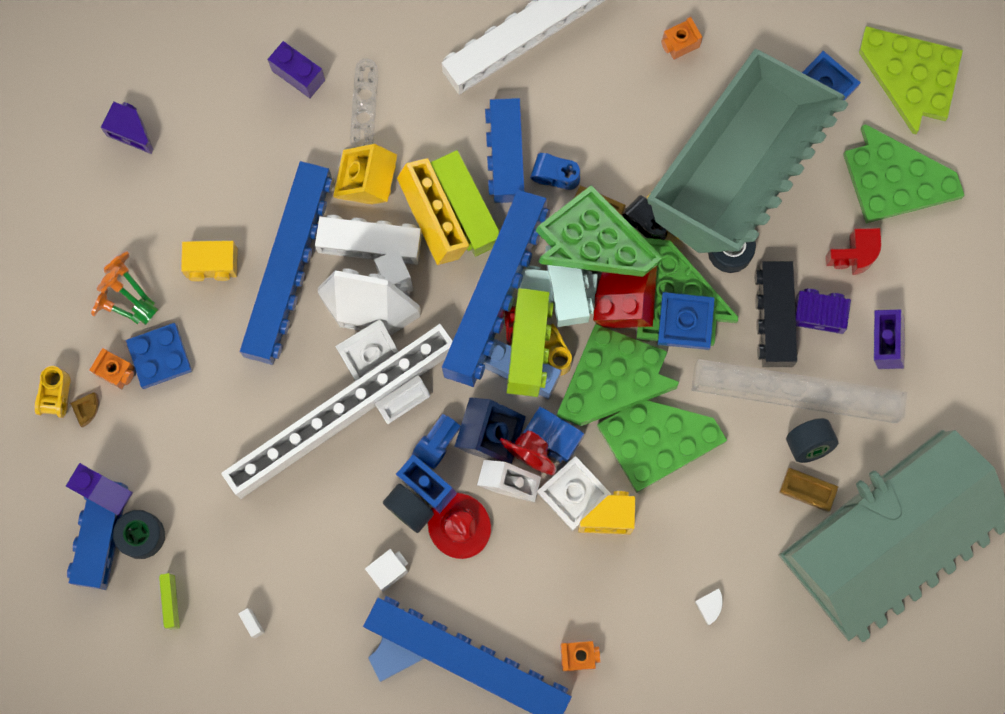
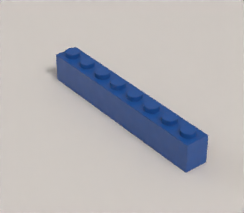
(286, 263)
(495, 289)
(465, 660)

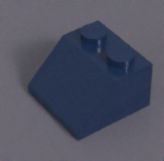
(485, 425)

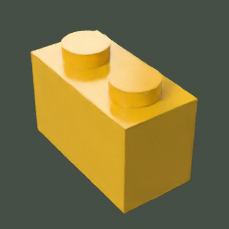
(209, 260)

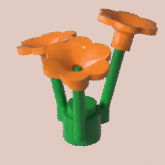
(143, 310)

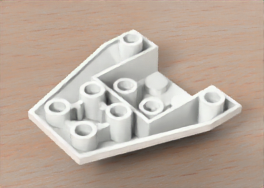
(362, 300)

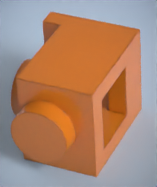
(679, 47)
(103, 364)
(569, 659)

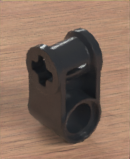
(641, 217)

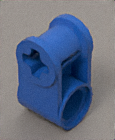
(552, 171)

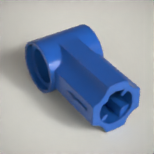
(433, 446)

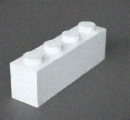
(366, 239)

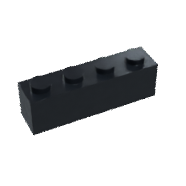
(777, 314)

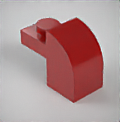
(863, 251)

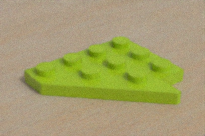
(912, 73)

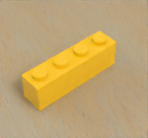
(432, 211)

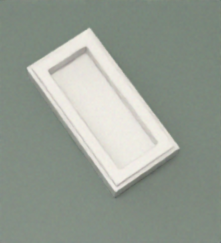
(402, 399)

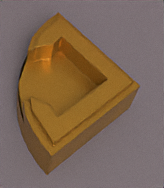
(85, 409)

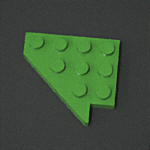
(896, 178)
(595, 238)
(679, 276)
(613, 376)
(658, 440)

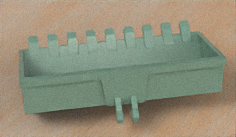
(744, 155)
(899, 533)

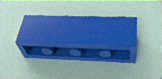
(506, 149)
(93, 546)

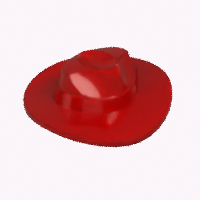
(531, 451)
(460, 528)

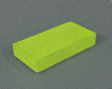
(169, 601)

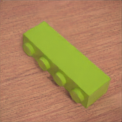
(466, 203)
(528, 343)

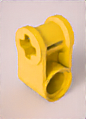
(558, 349)
(52, 394)

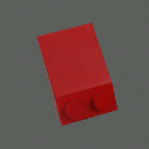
(625, 300)

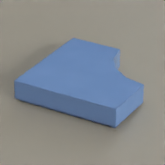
(391, 659)

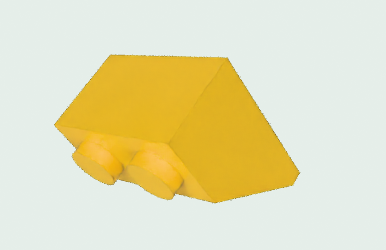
(365, 174)
(611, 515)

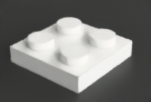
(367, 349)
(573, 492)

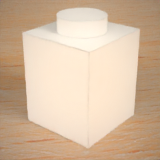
(387, 569)

